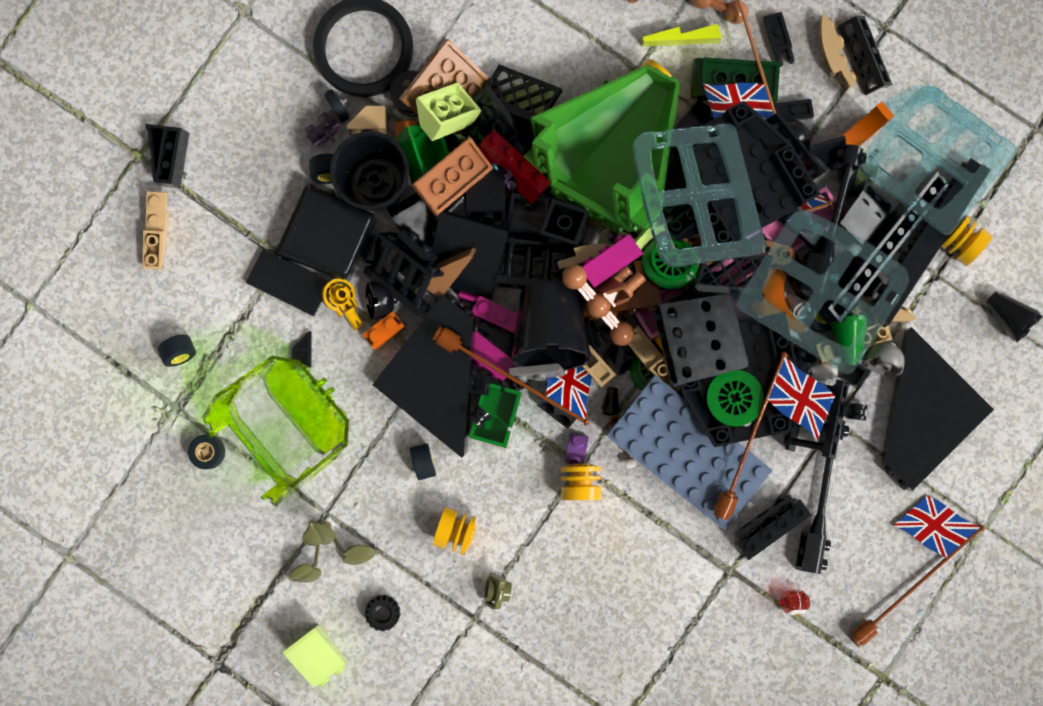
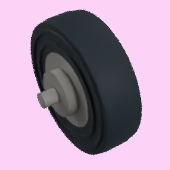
(336, 105)

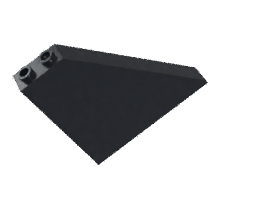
(432, 381)
(928, 413)

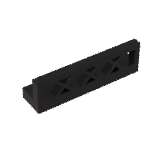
(871, 53)

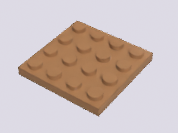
(445, 68)

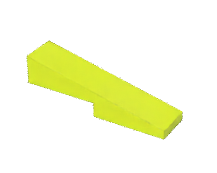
(673, 36)

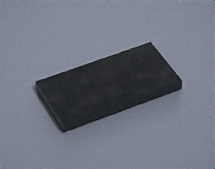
(287, 282)

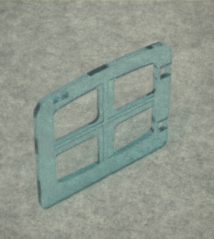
(936, 155)
(698, 195)
(824, 288)

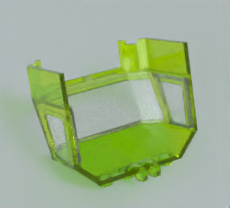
(282, 422)

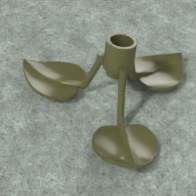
(323, 534)

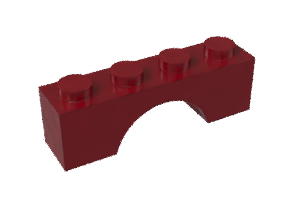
(529, 179)

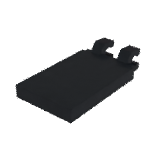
(496, 117)

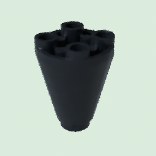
(1013, 315)

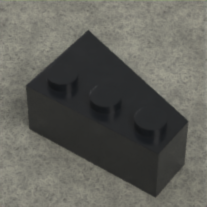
(168, 154)

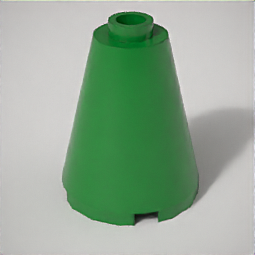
(847, 330)

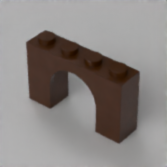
(644, 297)

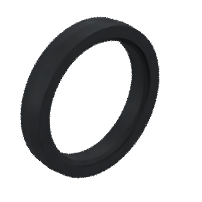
(336, 13)

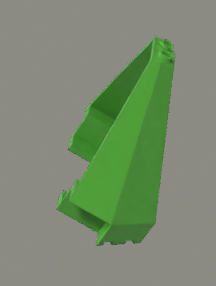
(590, 141)

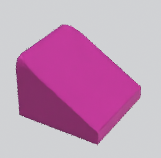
(468, 297)

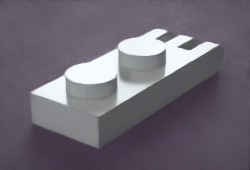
(537, 372)

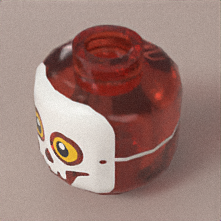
(794, 602)

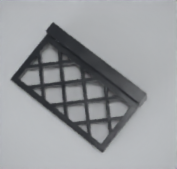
(522, 115)
(708, 288)

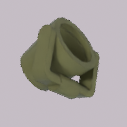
(496, 590)

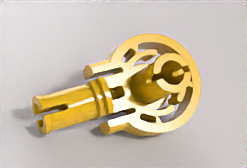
(342, 301)

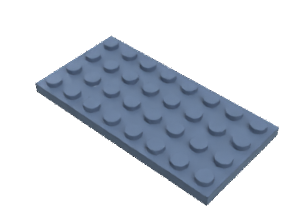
(671, 444)

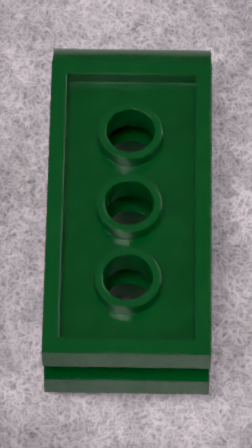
(707, 69)

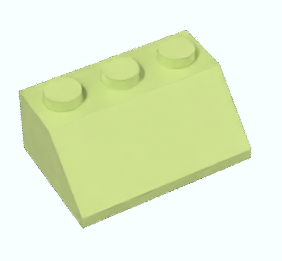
(446, 111)

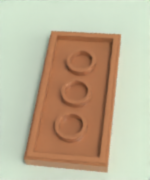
(452, 176)

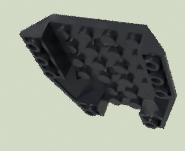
(773, 169)
(763, 356)

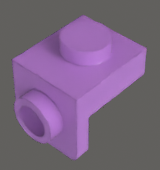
(576, 449)

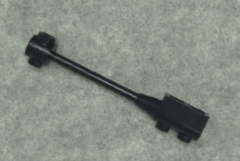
(850, 159)
(815, 543)

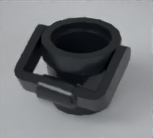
(619, 358)

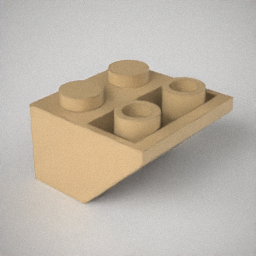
(370, 119)

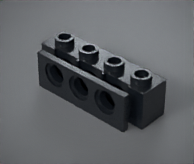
(773, 529)

